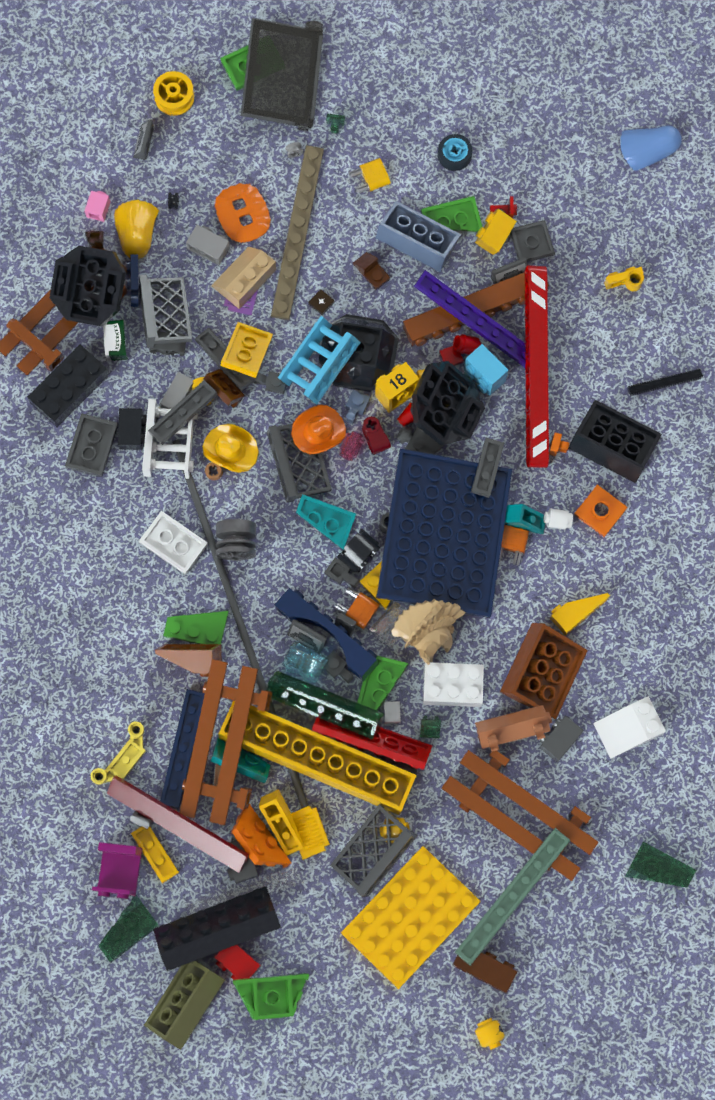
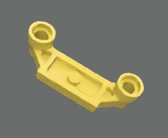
(125, 759)

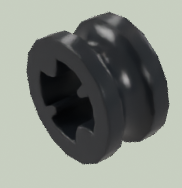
(173, 200)

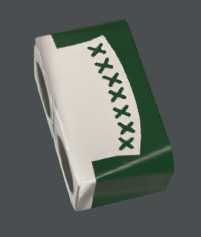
(115, 340)

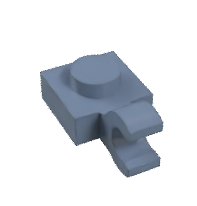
(356, 405)

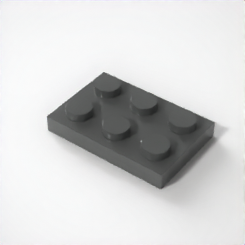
(91, 445)

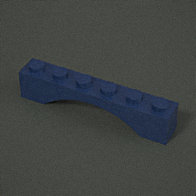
(358, 660)

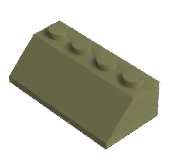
(184, 1003)

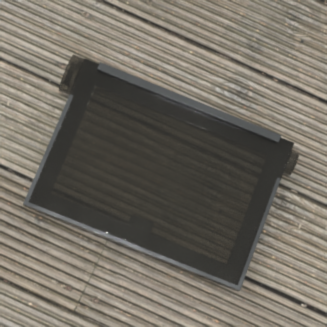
(282, 72)

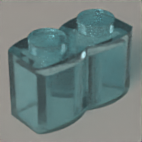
(305, 662)

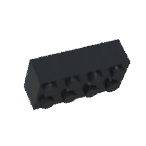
(68, 385)

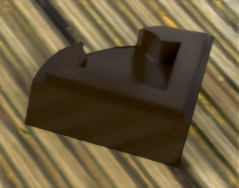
(95, 238)

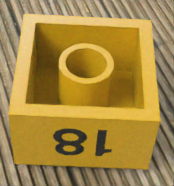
(396, 387)

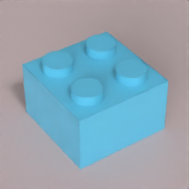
(485, 370)

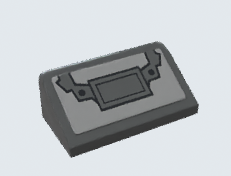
(144, 140)
(509, 270)
(307, 636)

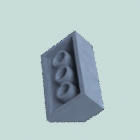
(417, 236)

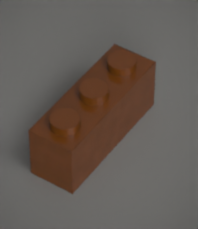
(489, 970)

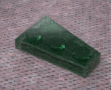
(659, 867)
(128, 930)

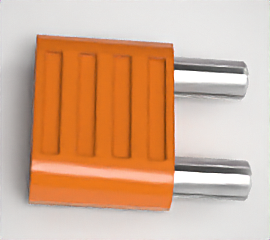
(515, 541)
(361, 609)

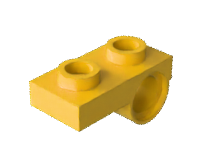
(617, 279)

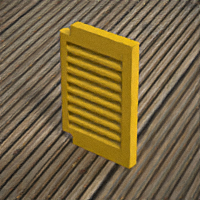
(311, 831)

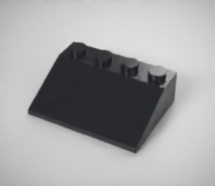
(614, 441)

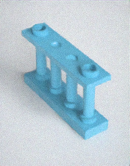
(330, 369)

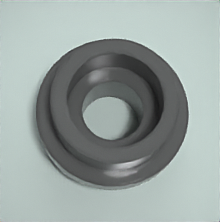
(405, 434)

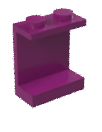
(118, 870)

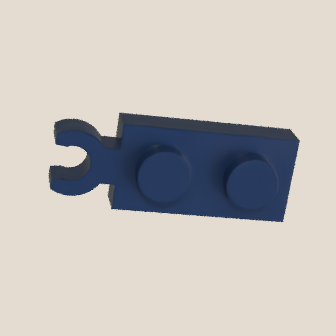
(132, 283)

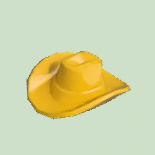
(231, 448)

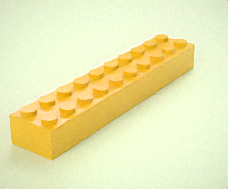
(324, 759)

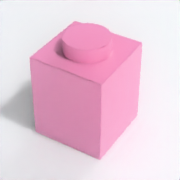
(97, 205)

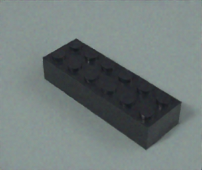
(216, 928)

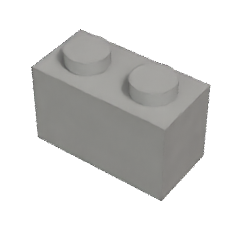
(207, 244)

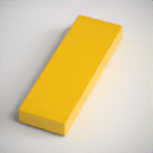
(155, 853)

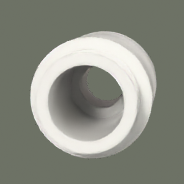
(558, 519)

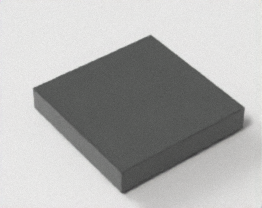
(532, 241)

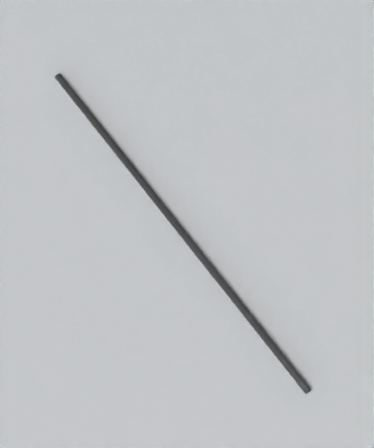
(235, 609)

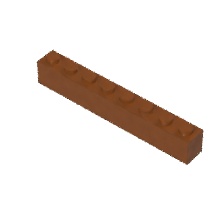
(488, 300)

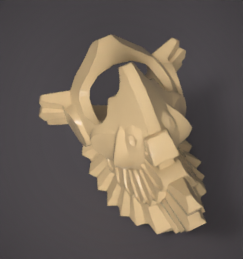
(428, 627)

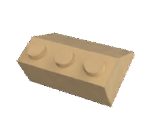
(245, 276)

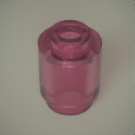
(351, 446)

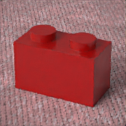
(237, 962)

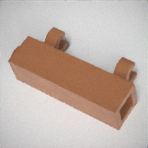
(513, 727)

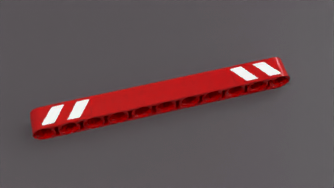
(536, 367)

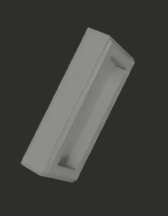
(177, 391)

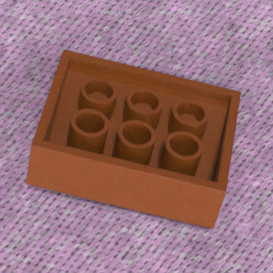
(544, 669)

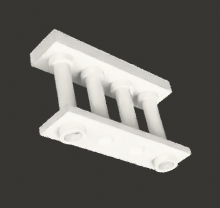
(151, 446)

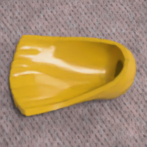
(135, 226)

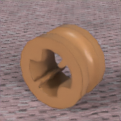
(219, 470)

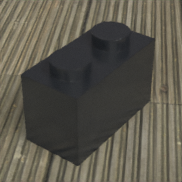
(131, 428)

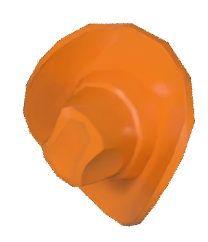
(318, 429)

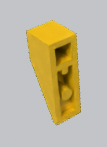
(574, 612)
(281, 821)

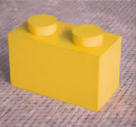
(495, 231)

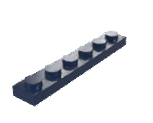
(182, 748)

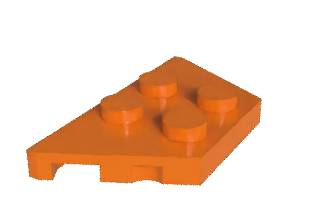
(257, 840)

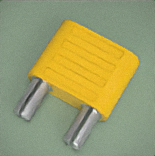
(373, 174)

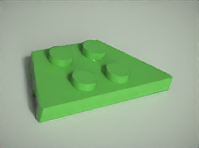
(271, 995)

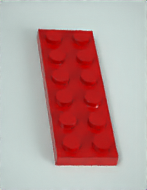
(385, 743)

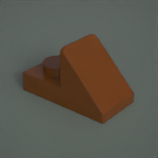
(371, 270)

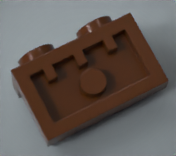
(224, 387)

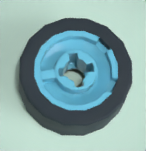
(449, 159)

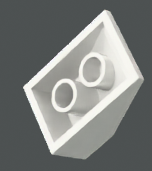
(629, 727)

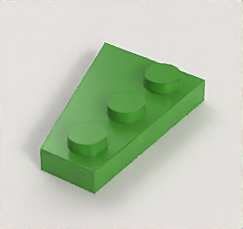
(456, 215)
(197, 628)
(380, 682)

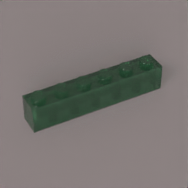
(325, 705)

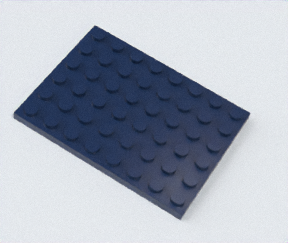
(442, 535)

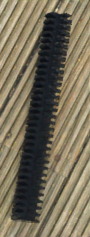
(673, 379)

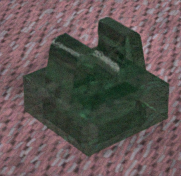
(335, 121)
(430, 728)

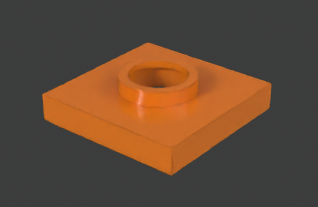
(604, 523)

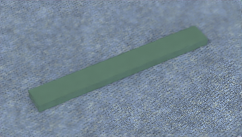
(512, 896)

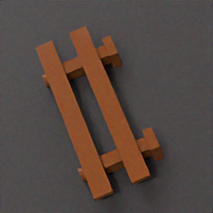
(42, 348)
(489, 774)
(222, 792)

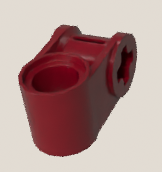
(377, 438)

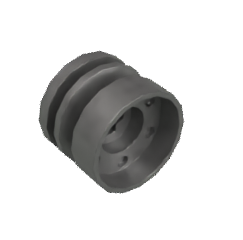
(236, 539)

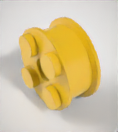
(173, 93)

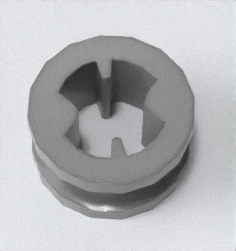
(294, 149)

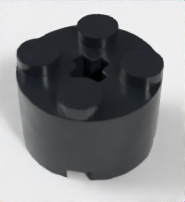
(358, 550)

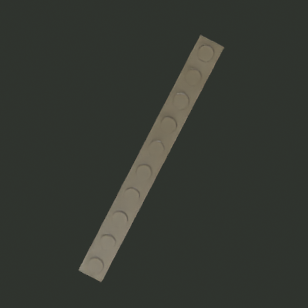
(297, 233)

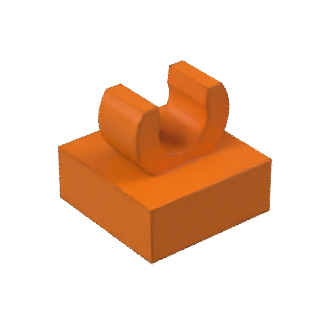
(558, 445)

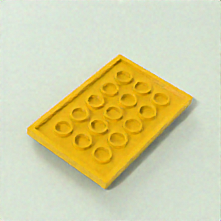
(410, 917)

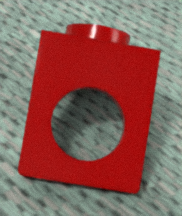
(510, 209)

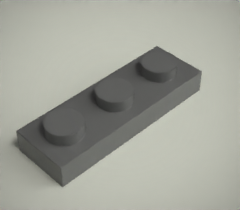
(487, 467)

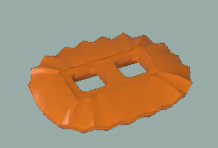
(255, 207)

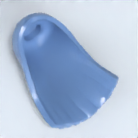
(649, 146)

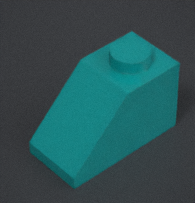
(525, 518)

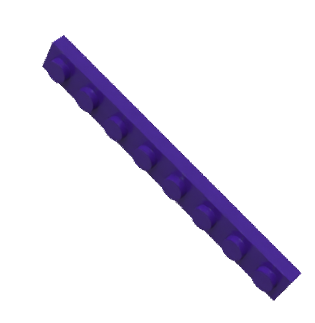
(471, 316)

